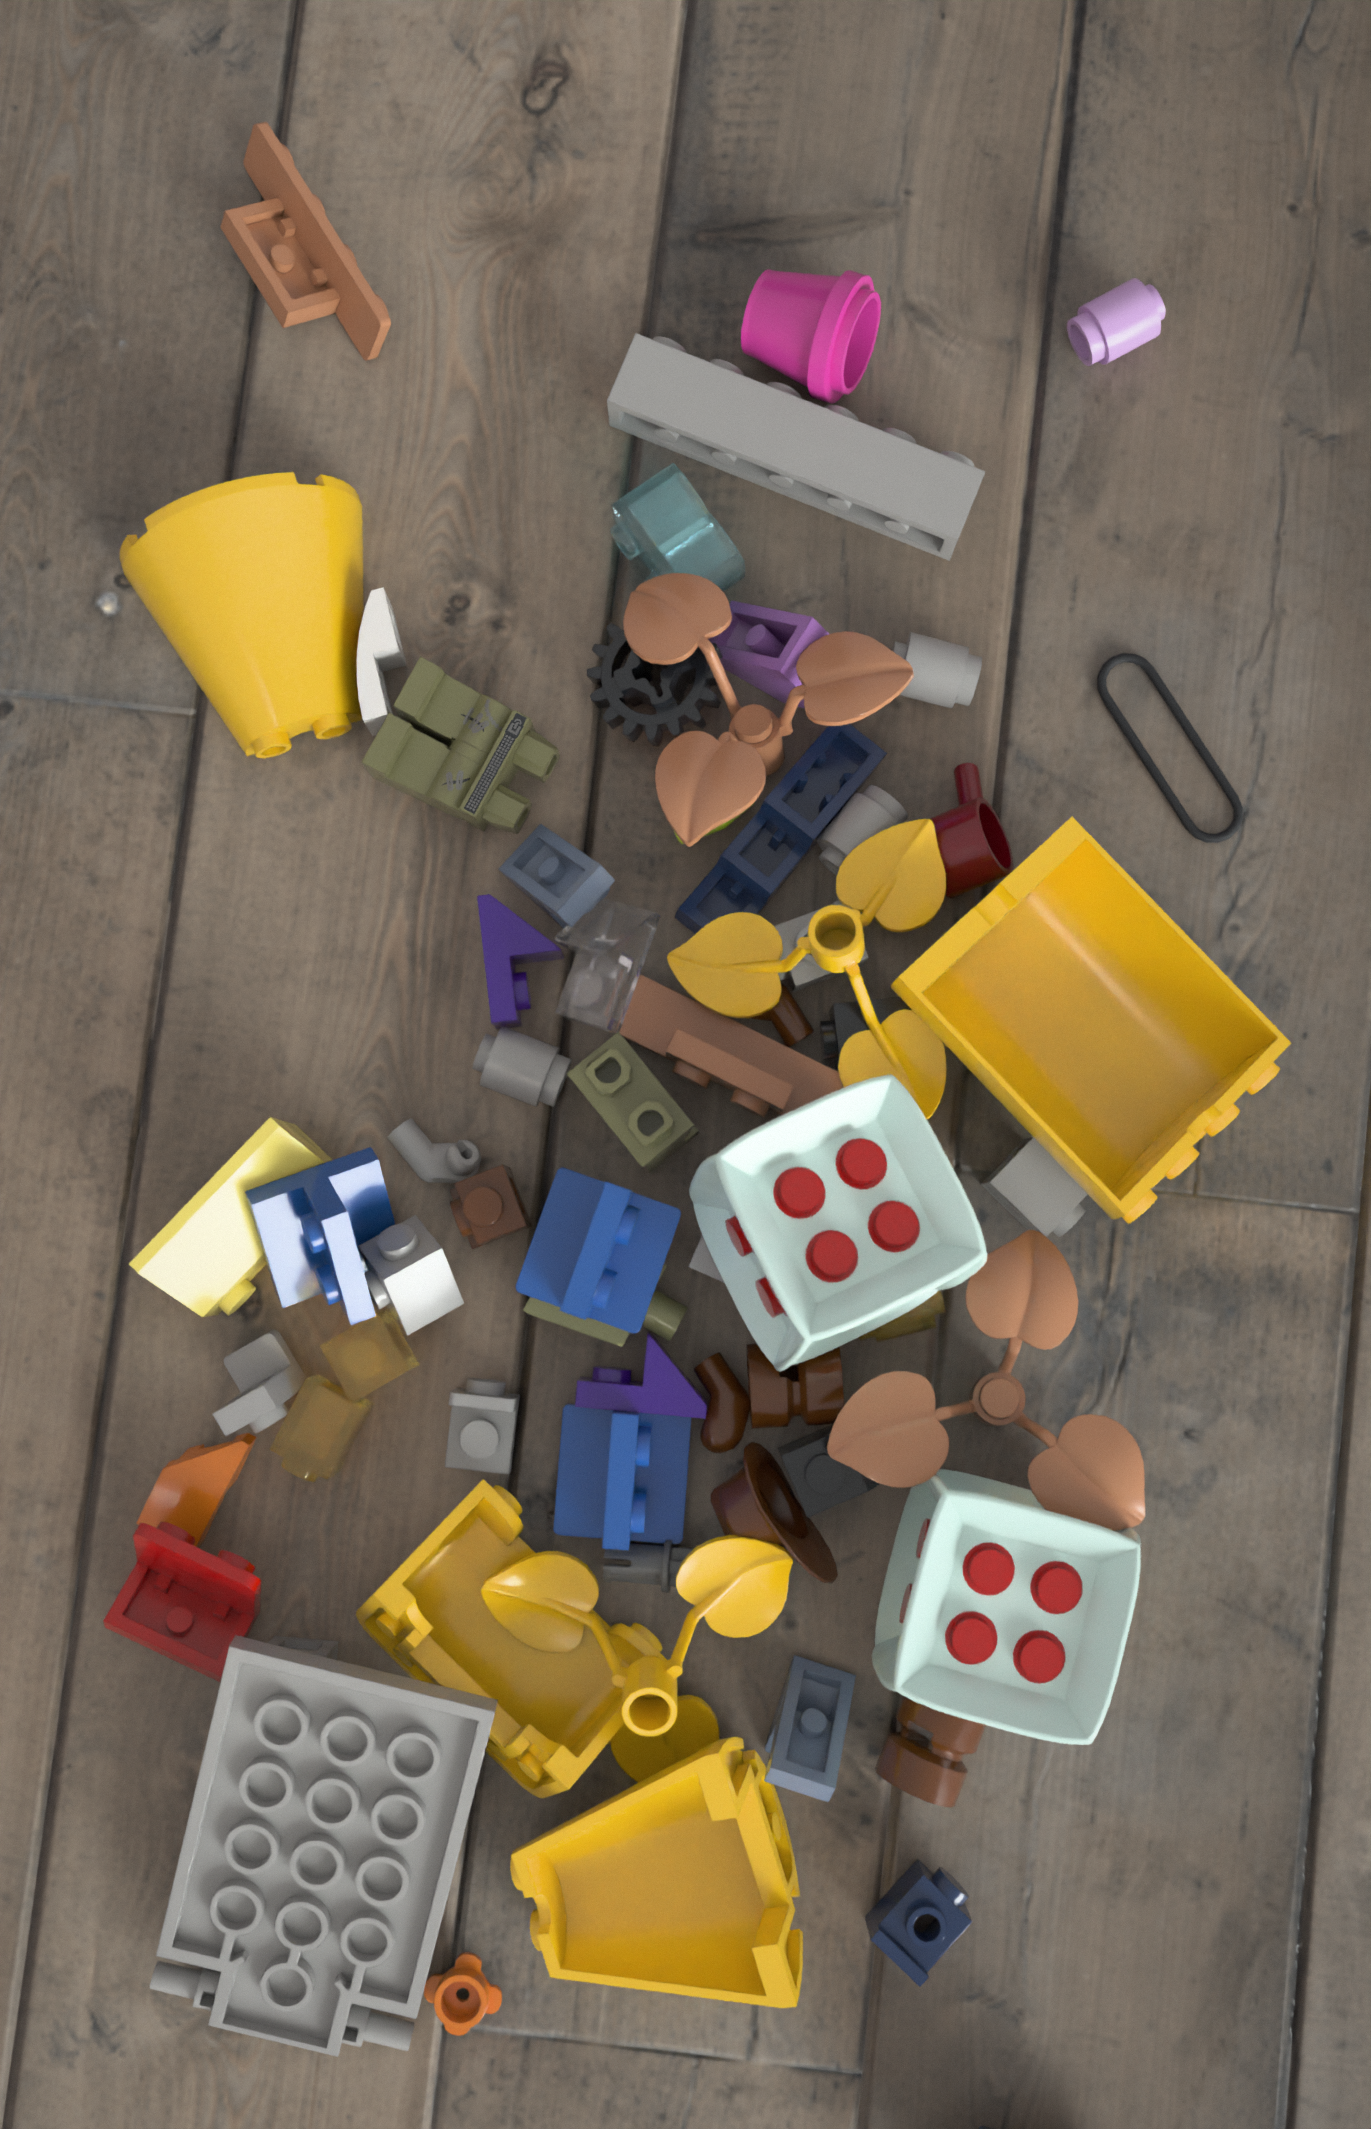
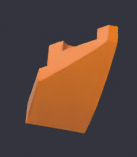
(195, 1486)

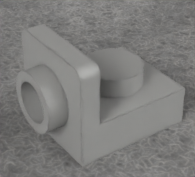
(482, 1427)

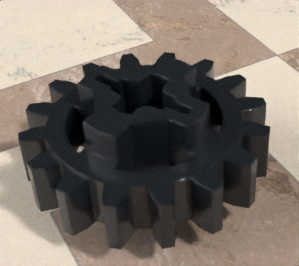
(633, 686)

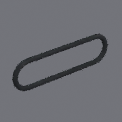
(1192, 735)

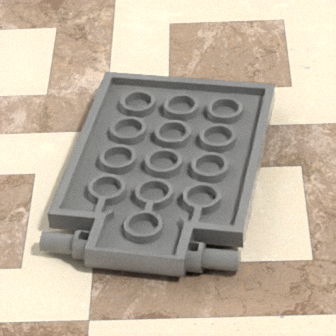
(320, 1848)

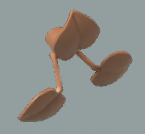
(715, 780)
(1021, 1295)

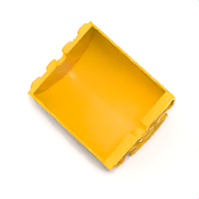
(1094, 1020)

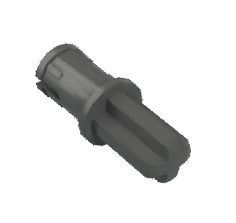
(649, 1564)

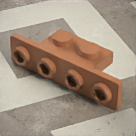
(296, 251)
(724, 1051)

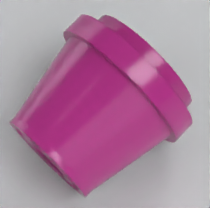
(813, 328)

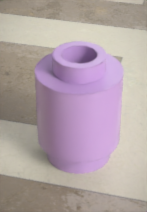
(1116, 322)

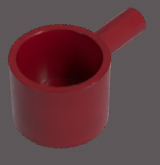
(971, 837)

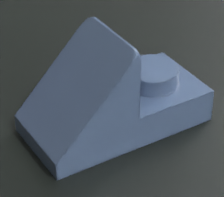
(557, 876)
(809, 1729)

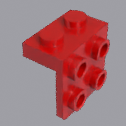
(185, 1599)

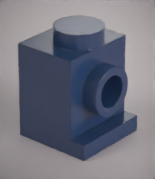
(913, 1895)

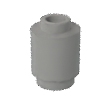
(941, 670)
(856, 822)
(521, 1067)

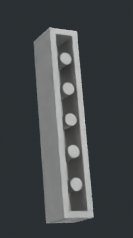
(793, 445)

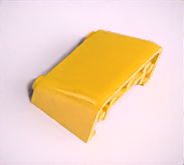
(435, 1625)

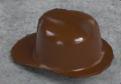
(763, 1507)

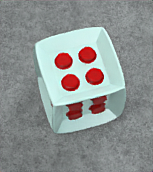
(835, 1220)
(1005, 1609)

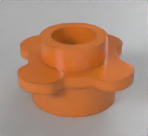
(462, 2014)

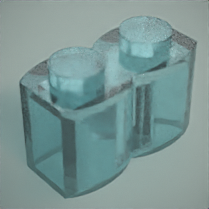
(674, 531)

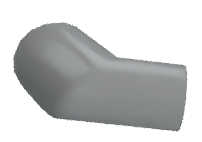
(435, 1160)

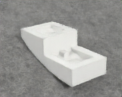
(377, 651)

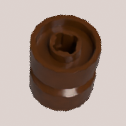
(802, 1390)
(925, 1765)

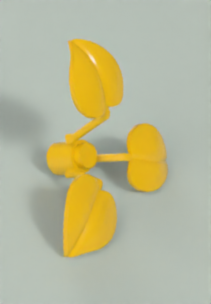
(887, 877)
(730, 1581)

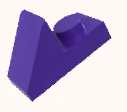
(506, 943)
(662, 1392)

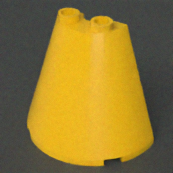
(261, 601)
(673, 1885)

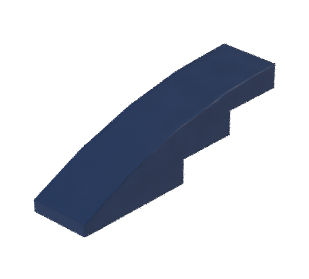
(784, 827)

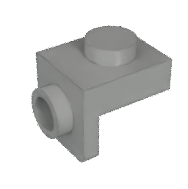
(266, 1378)

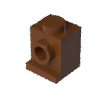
(488, 1206)

